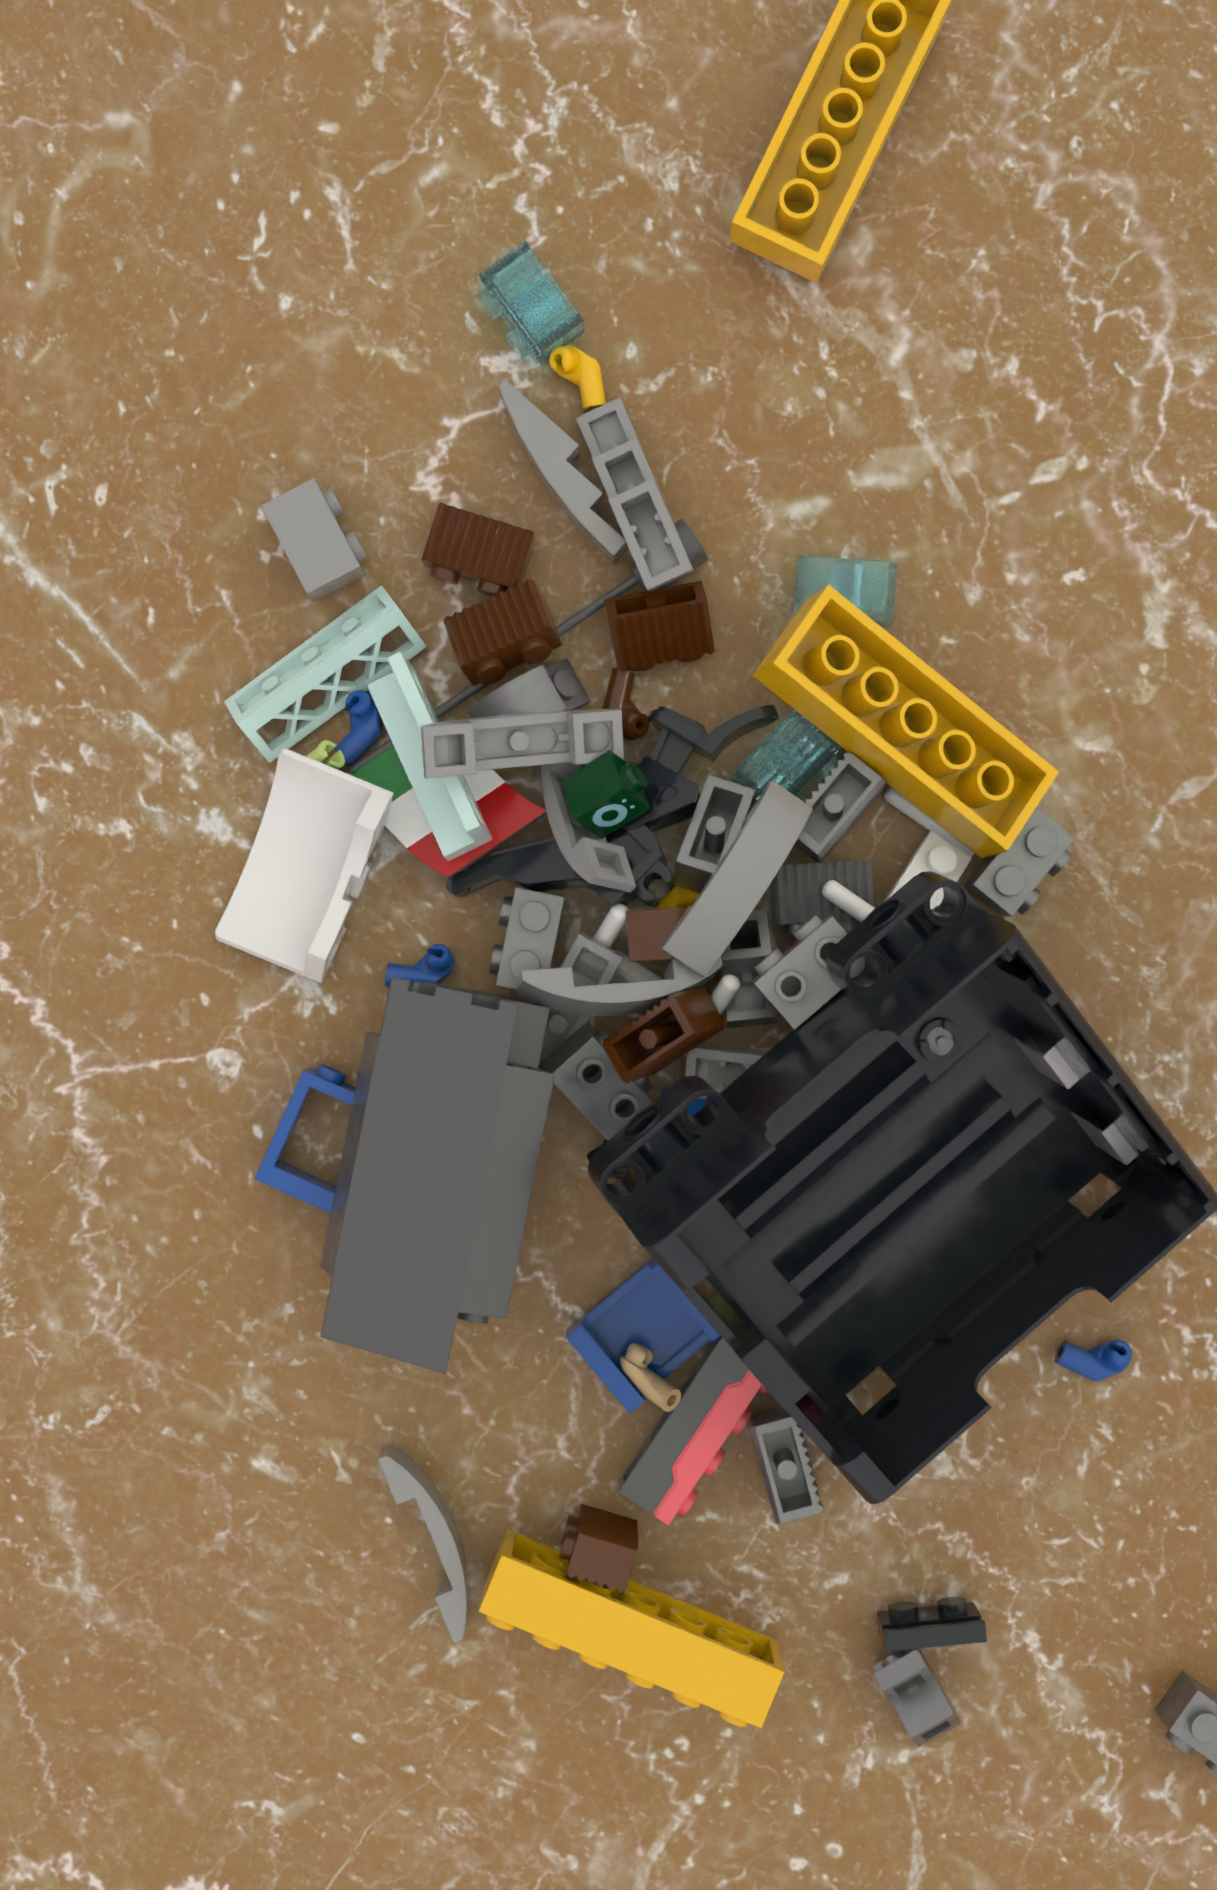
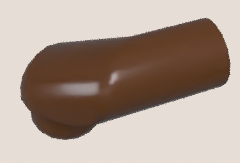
(618, 697)

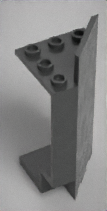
(435, 1170)

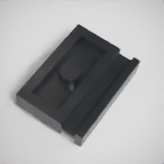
(915, 1627)

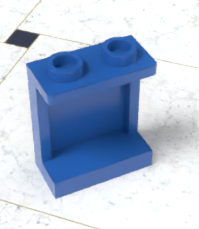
(646, 1312)

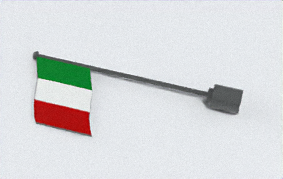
(501, 807)

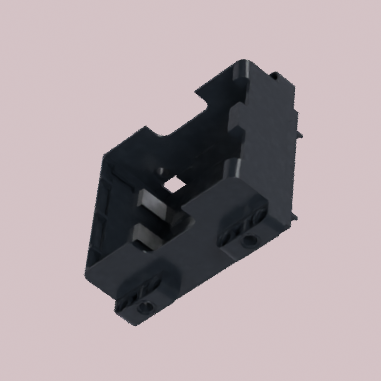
(905, 1182)

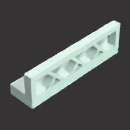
(311, 665)
(444, 800)

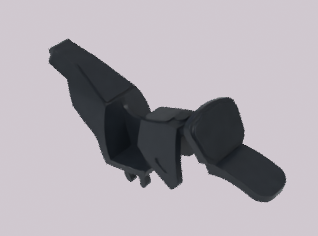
(670, 798)

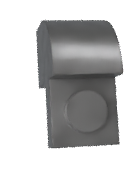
(535, 691)
(743, 953)
(916, 1695)

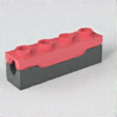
(691, 1435)

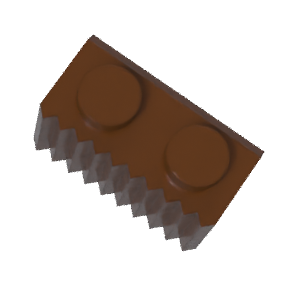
(477, 550)
(660, 626)
(502, 633)
(663, 1034)
(600, 1547)

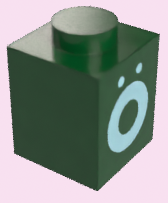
(606, 794)

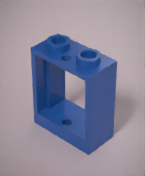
(289, 1178)

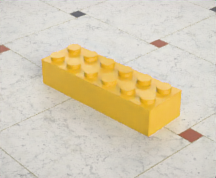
(835, 130)
(906, 723)
(634, 1631)

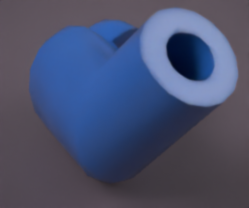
(364, 723)
(431, 968)
(1097, 1362)

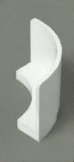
(305, 866)

